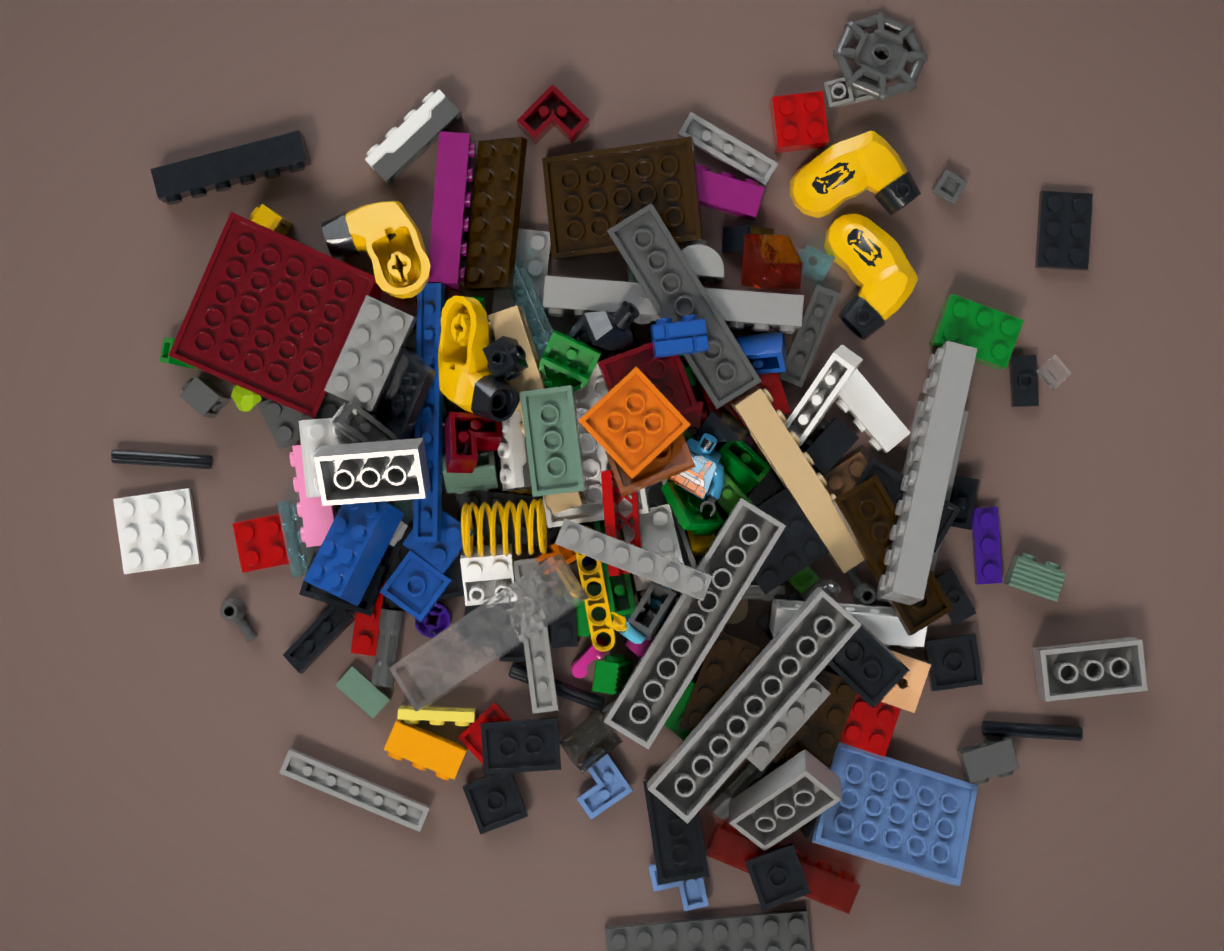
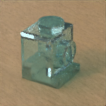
(818, 271)

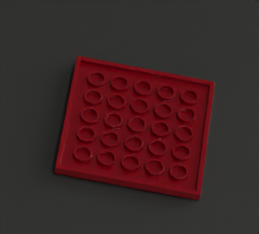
(271, 315)

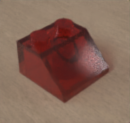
(771, 262)

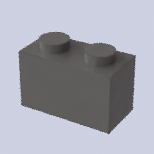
(204, 397)
(988, 760)

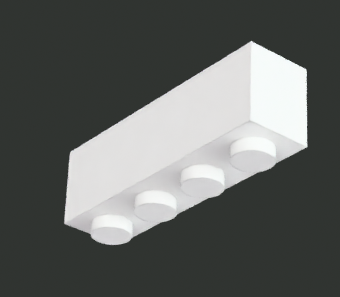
(823, 392)
(871, 414)

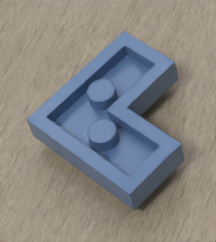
(608, 790)
(692, 891)

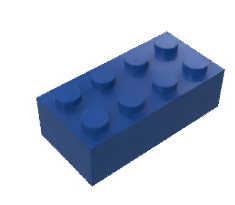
(353, 549)

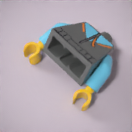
(647, 616)

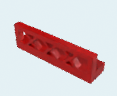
(612, 514)

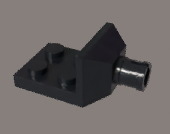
(607, 330)

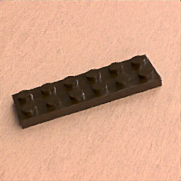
(495, 214)
(869, 519)

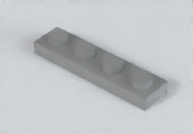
(728, 149)
(788, 725)

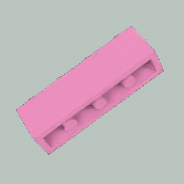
(316, 518)

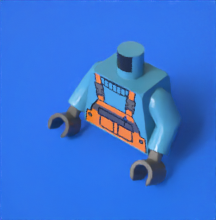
(708, 476)

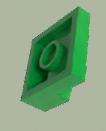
(688, 513)

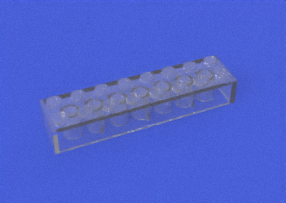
(488, 632)

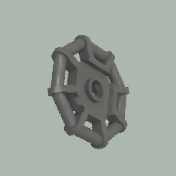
(870, 66)

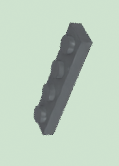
(809, 335)

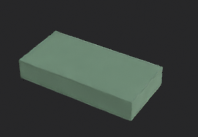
(362, 692)

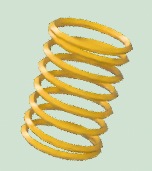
(466, 525)

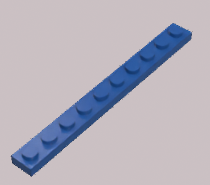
(430, 420)

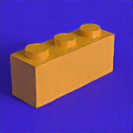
(425, 749)

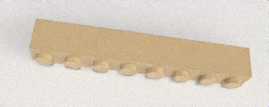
(514, 324)
(797, 474)

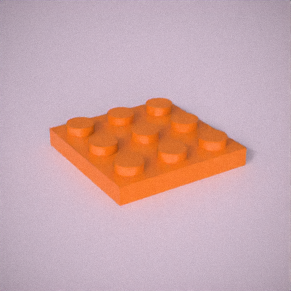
(634, 422)

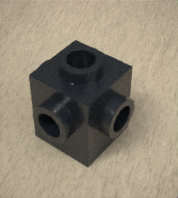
(505, 358)

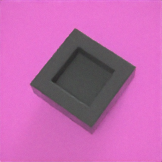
(949, 187)

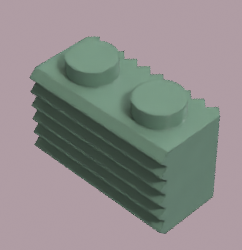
(483, 477)
(1035, 577)

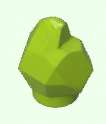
(245, 399)

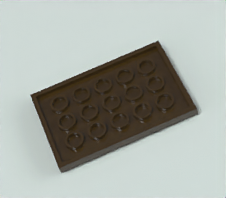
(605, 186)
(726, 663)

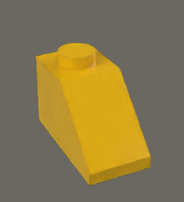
(270, 219)

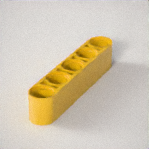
(593, 601)

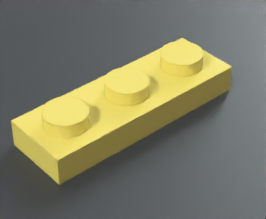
(437, 715)

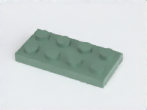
(553, 441)

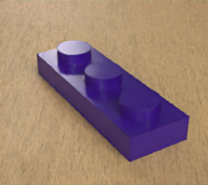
(986, 546)

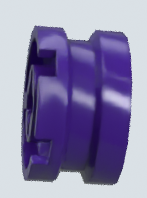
(443, 621)

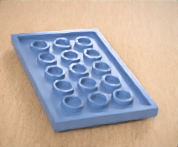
(898, 815)

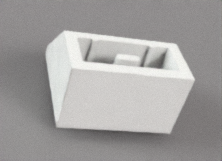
(486, 575)

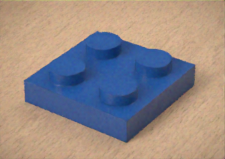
(442, 553)
(415, 586)

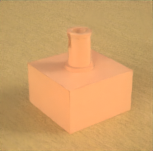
(909, 689)

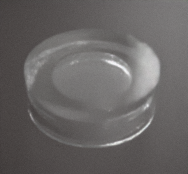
(646, 310)

